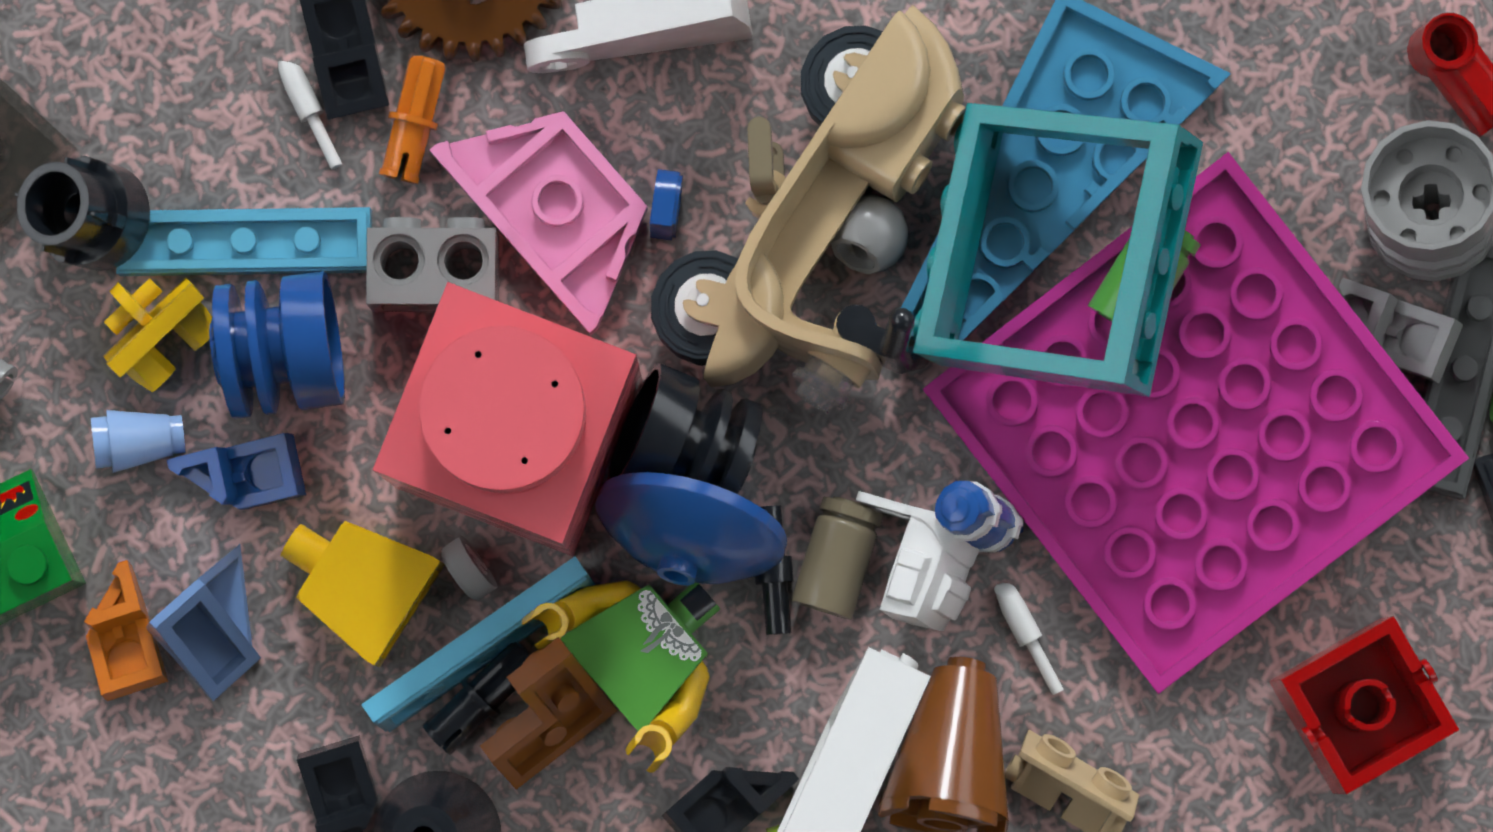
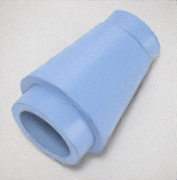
(135, 438)

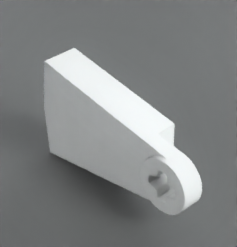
(644, 29)

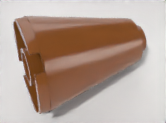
(952, 756)

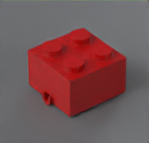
(1364, 705)

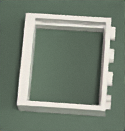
(857, 746)

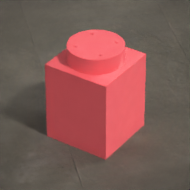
(508, 412)

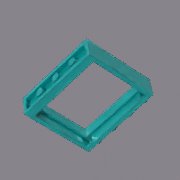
(1148, 264)

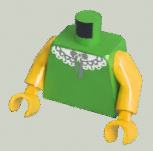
(638, 654)

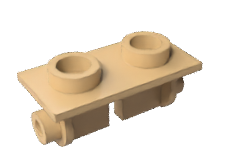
(1049, 766)

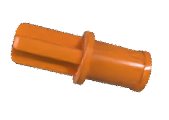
(413, 118)

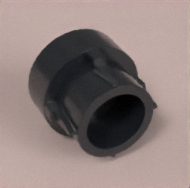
(84, 212)

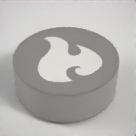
(468, 568)

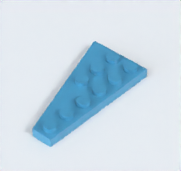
(1049, 185)

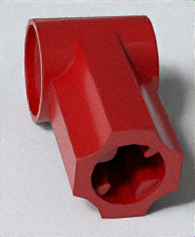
(1463, 80)

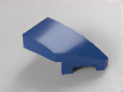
(247, 472)

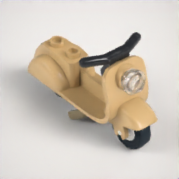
(880, 116)

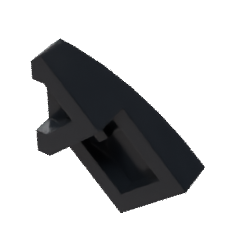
(339, 785)
(727, 800)

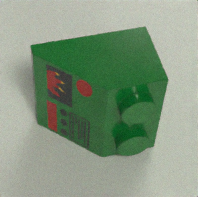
(33, 550)

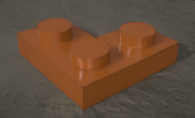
(561, 711)

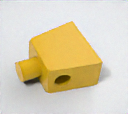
(361, 584)

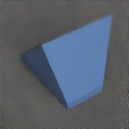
(210, 627)

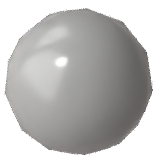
(872, 235)

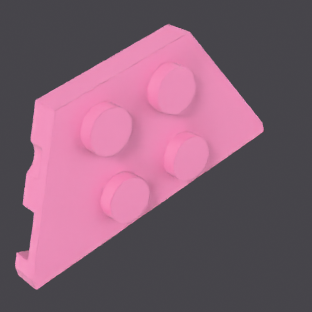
(553, 205)

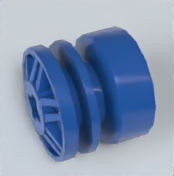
(277, 345)

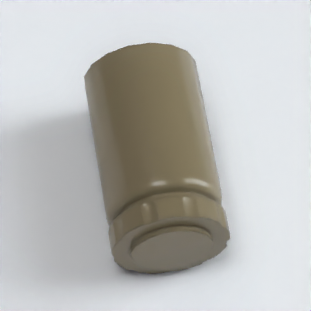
(837, 557)

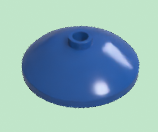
(689, 528)

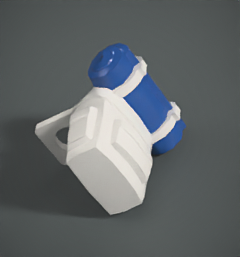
(940, 548)

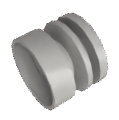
(1423, 167)

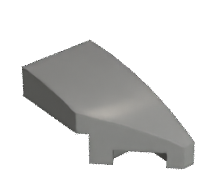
(1411, 335)

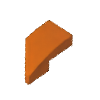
(118, 641)

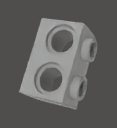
(434, 248)

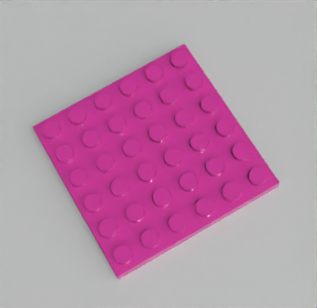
(1247, 468)

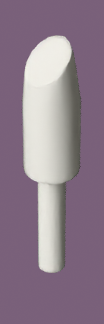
(307, 107)
(1026, 631)

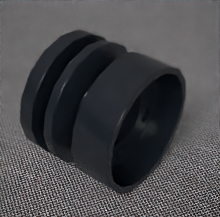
(675, 438)

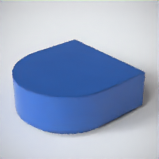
(666, 204)

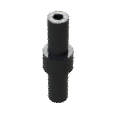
(775, 588)

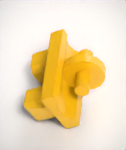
(136, 349)

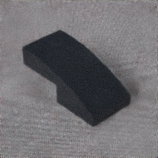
(345, 56)

